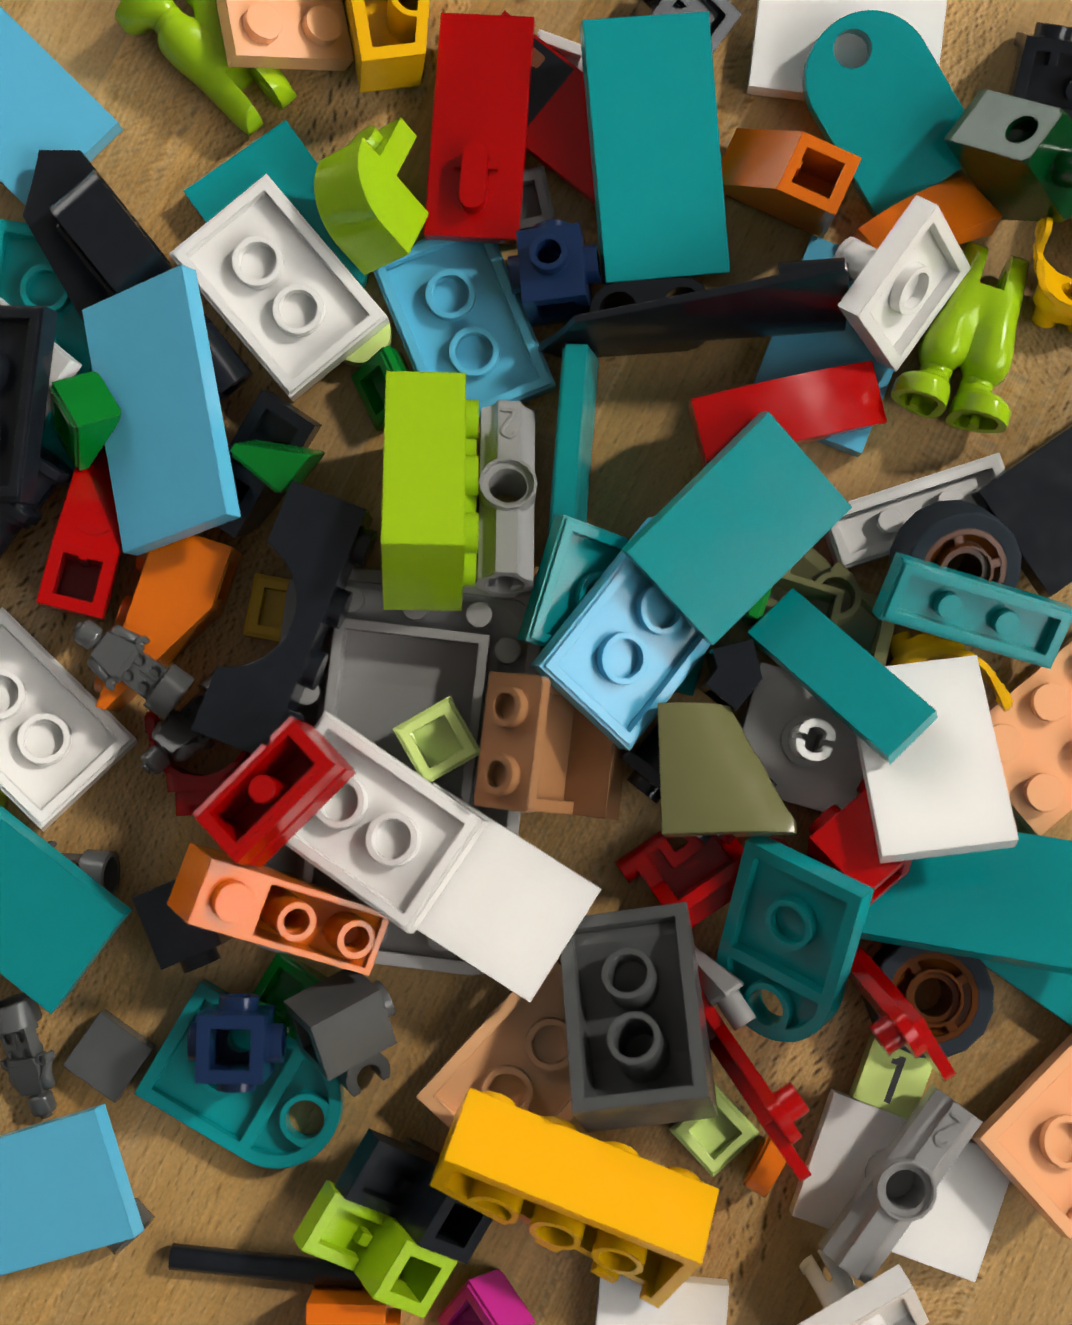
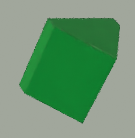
(371, 382)

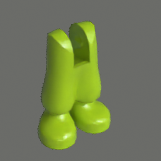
(199, 53)
(977, 336)

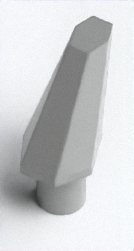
(722, 989)

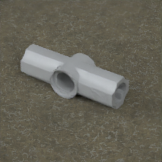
(505, 528)
(871, 1219)

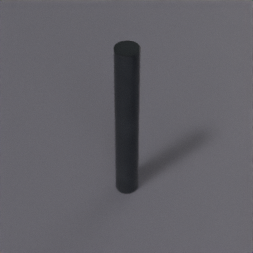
(260, 1266)

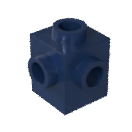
(554, 271)
(220, 1059)

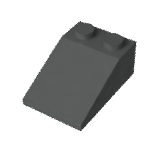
(636, 1021)

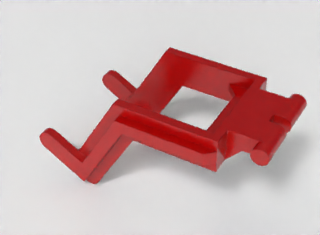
(706, 879)

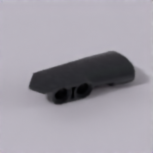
(102, 247)
(684, 314)

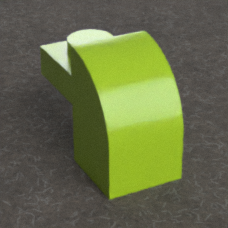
(365, 201)
(375, 1249)

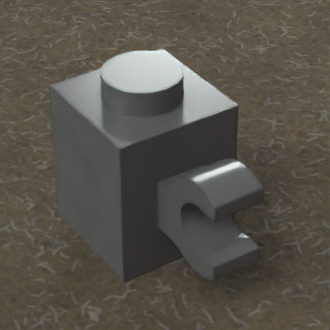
(344, 1026)

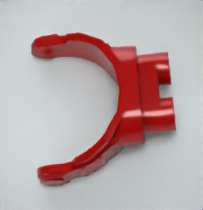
(190, 788)

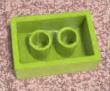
(429, 491)

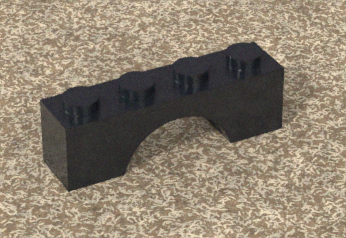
(320, 545)

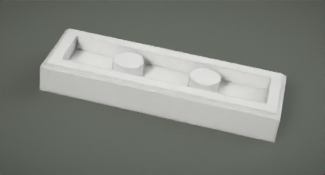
(875, 519)

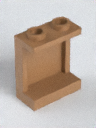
(544, 753)

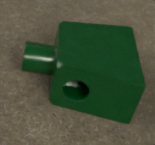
(1016, 155)

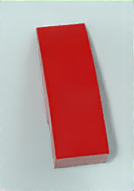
(804, 404)

